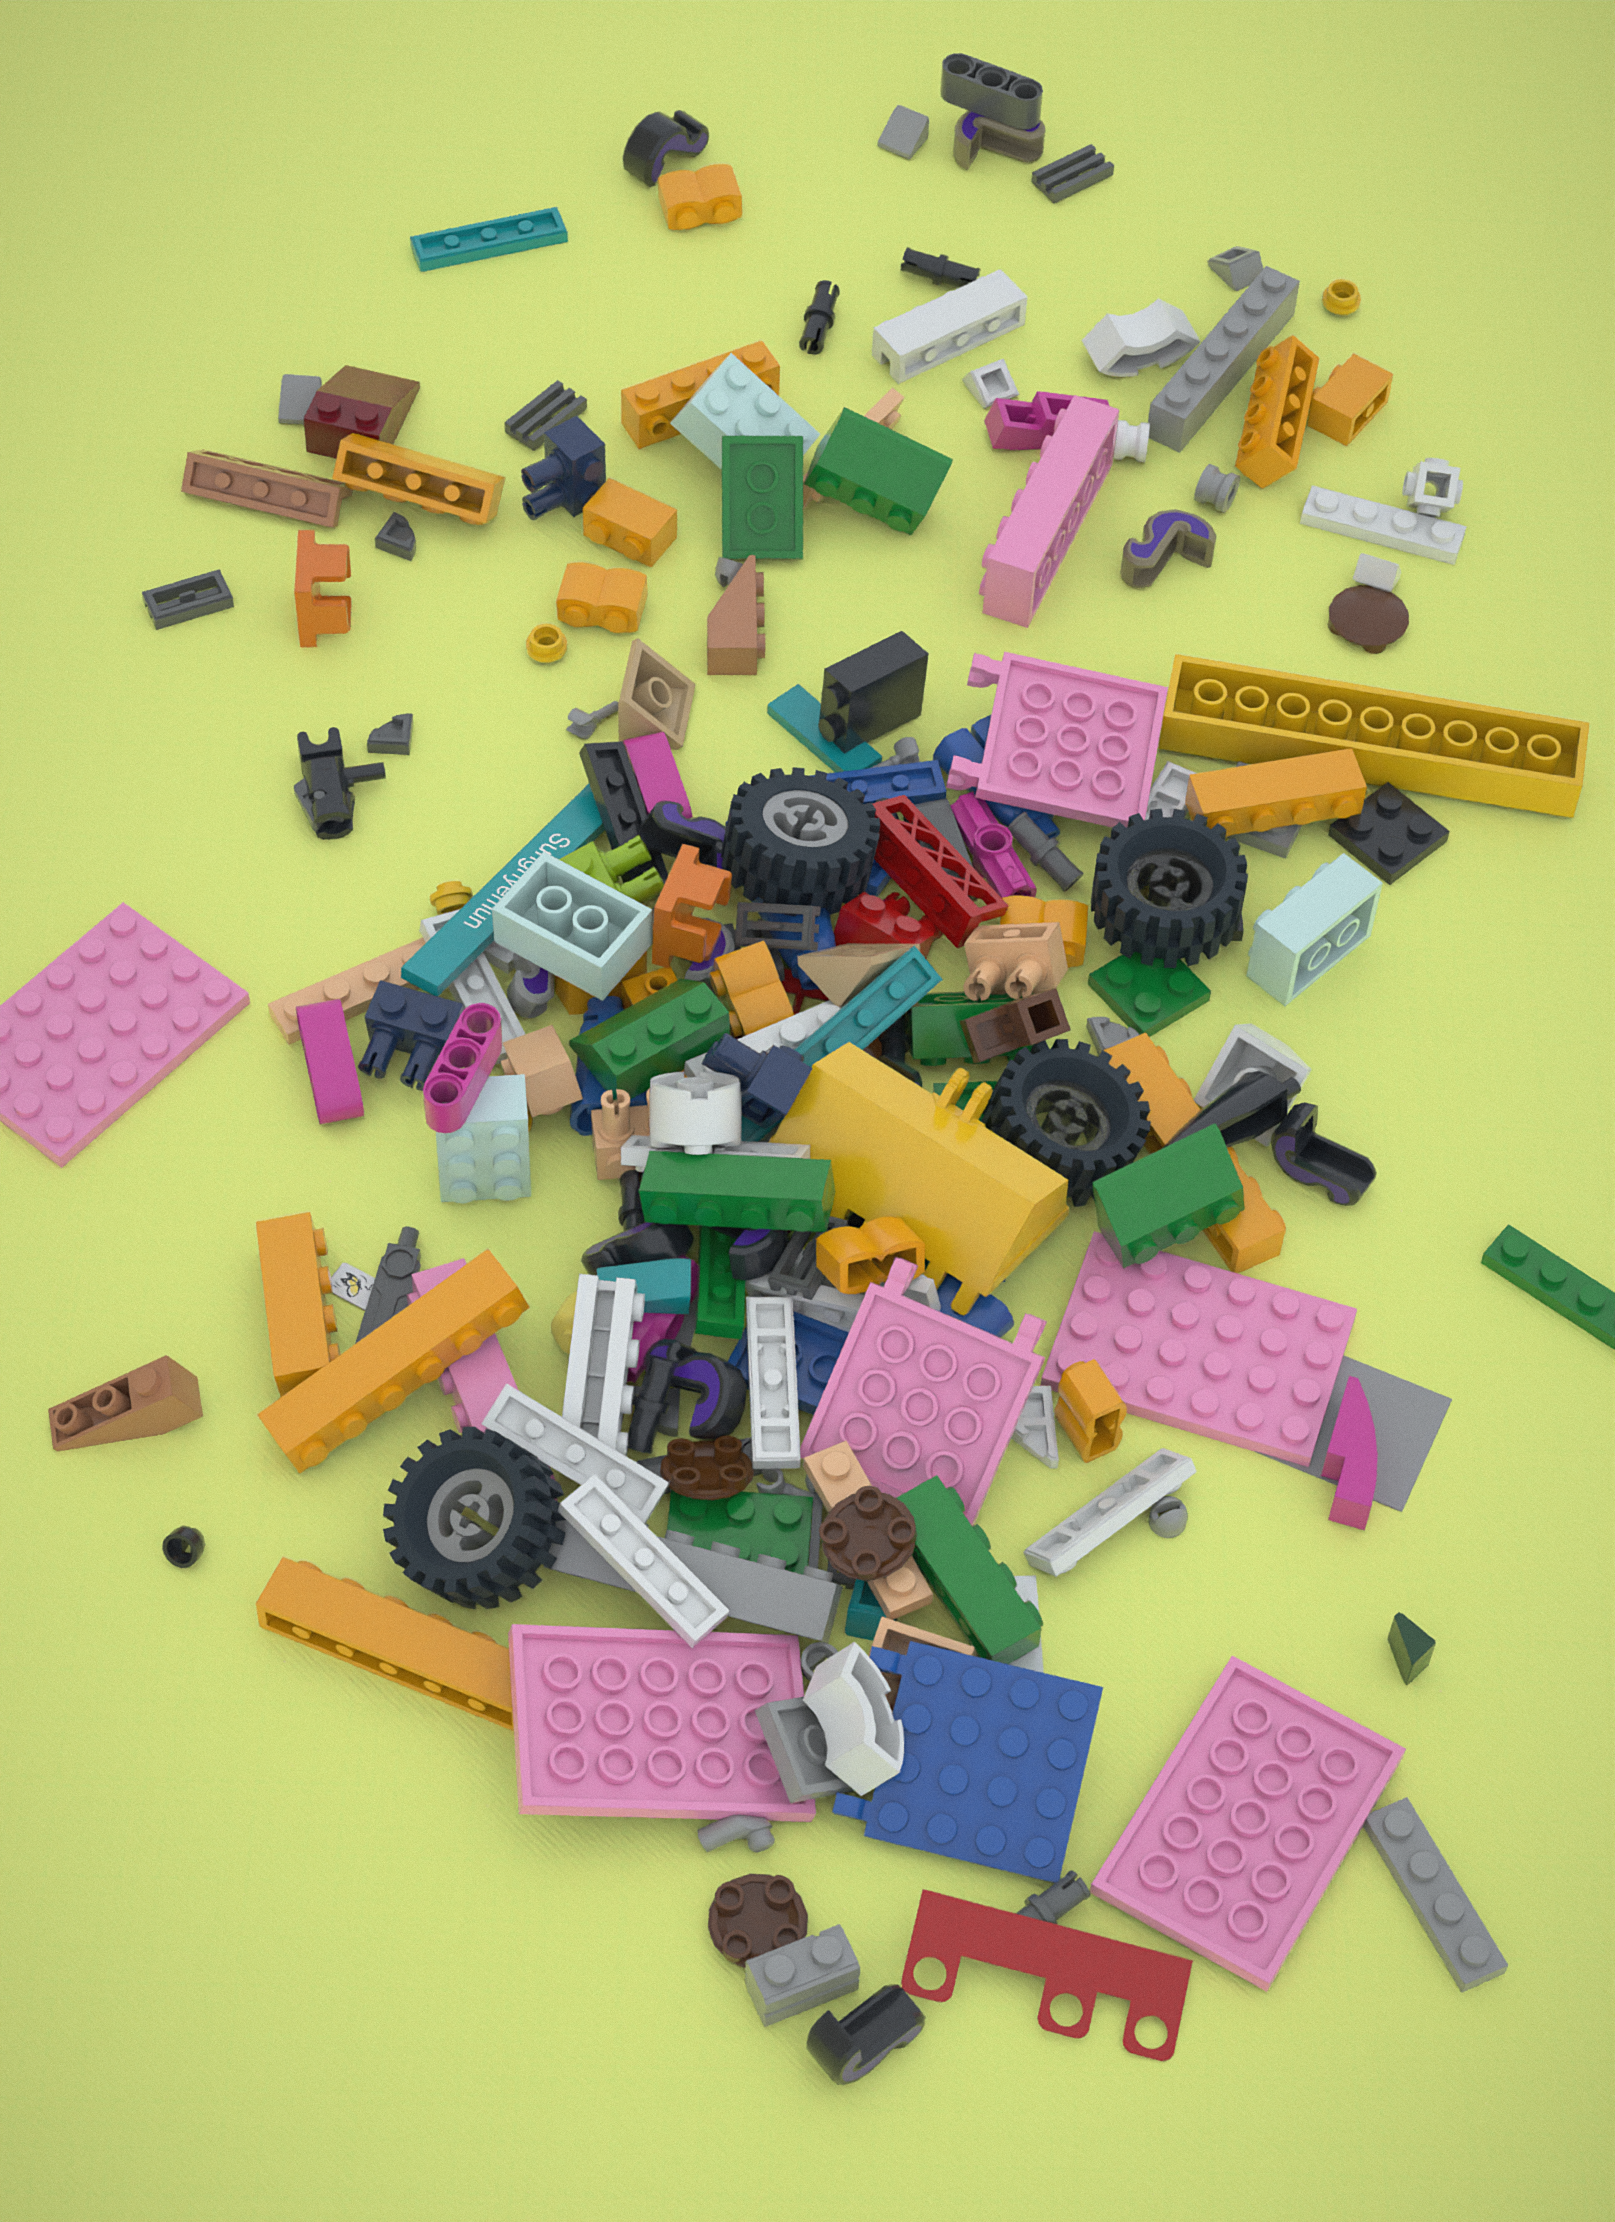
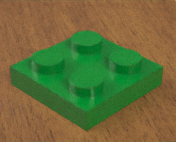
(1148, 995)

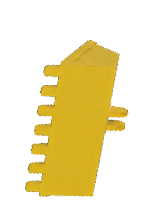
(930, 1164)

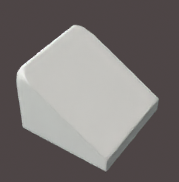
(991, 383)
(1377, 572)

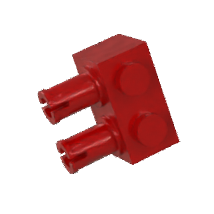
(883, 922)

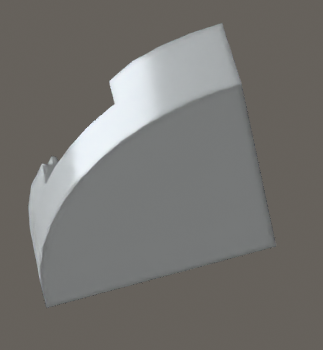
(1107, 1033)

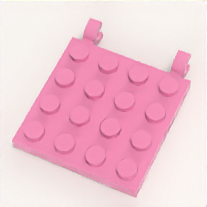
(1064, 740)
(925, 1394)

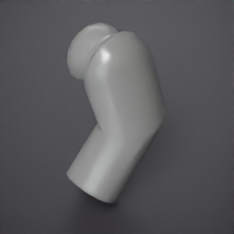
(735, 1827)

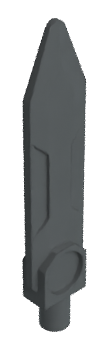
(392, 1282)

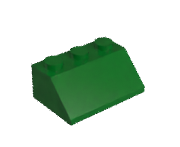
(877, 471)
(936, 1027)
(653, 1037)
(1168, 1197)

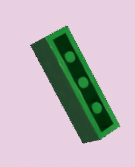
(737, 1191)
(968, 1578)

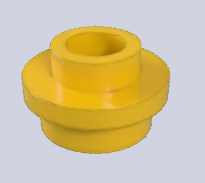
(1341, 297)
(546, 643)
(450, 897)

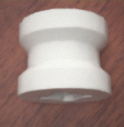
(1131, 441)

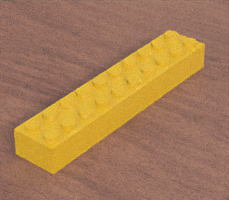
(1394, 734)

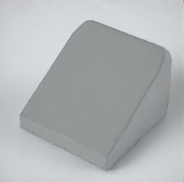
(904, 132)
(1237, 266)
(296, 397)

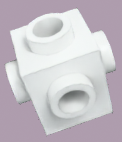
(1442, 477)

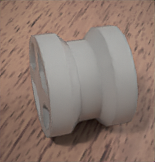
(1217, 488)

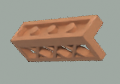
(264, 487)

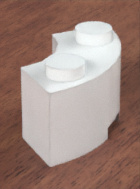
(1140, 340)
(856, 1719)

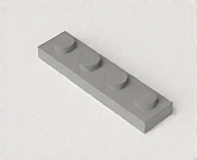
(1435, 1895)

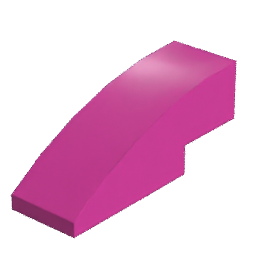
(1026, 424)
(1352, 1459)

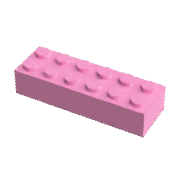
(1048, 511)

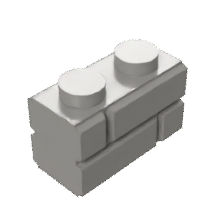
(802, 1975)

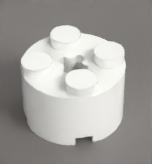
(695, 1111)

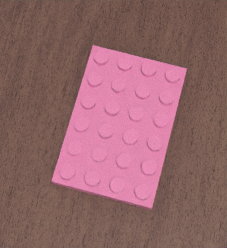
(104, 1030)
(1206, 1349)
(649, 1723)
(1248, 1822)

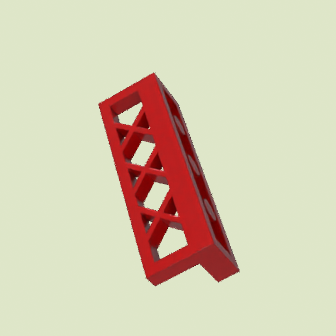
(920, 873)

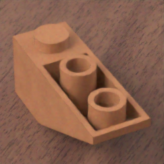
(734, 623)
(128, 1407)

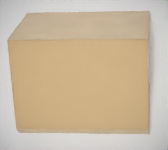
(653, 697)
(849, 967)

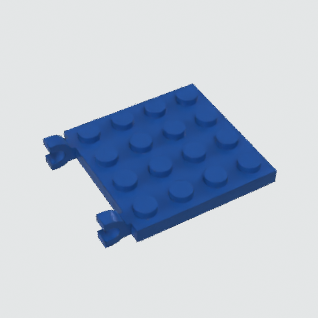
(985, 1761)

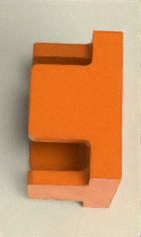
(314, 565)
(674, 926)

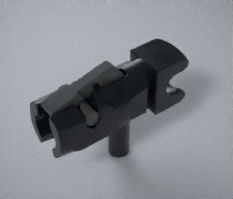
(326, 785)

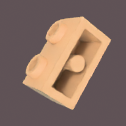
(546, 1068)

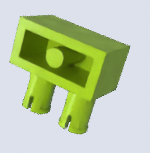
(611, 865)

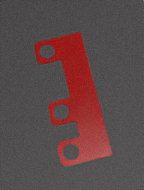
(1065, 1956)

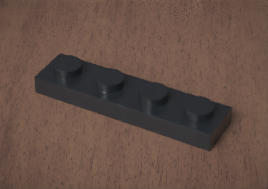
(618, 800)

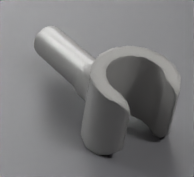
(585, 724)
(906, 752)
(779, 1485)

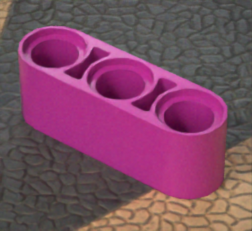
(656, 771)
(472, 1045)
(330, 1061)

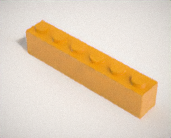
(1257, 1230)
(394, 1361)
(389, 1639)

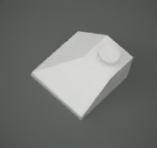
(1249, 1051)

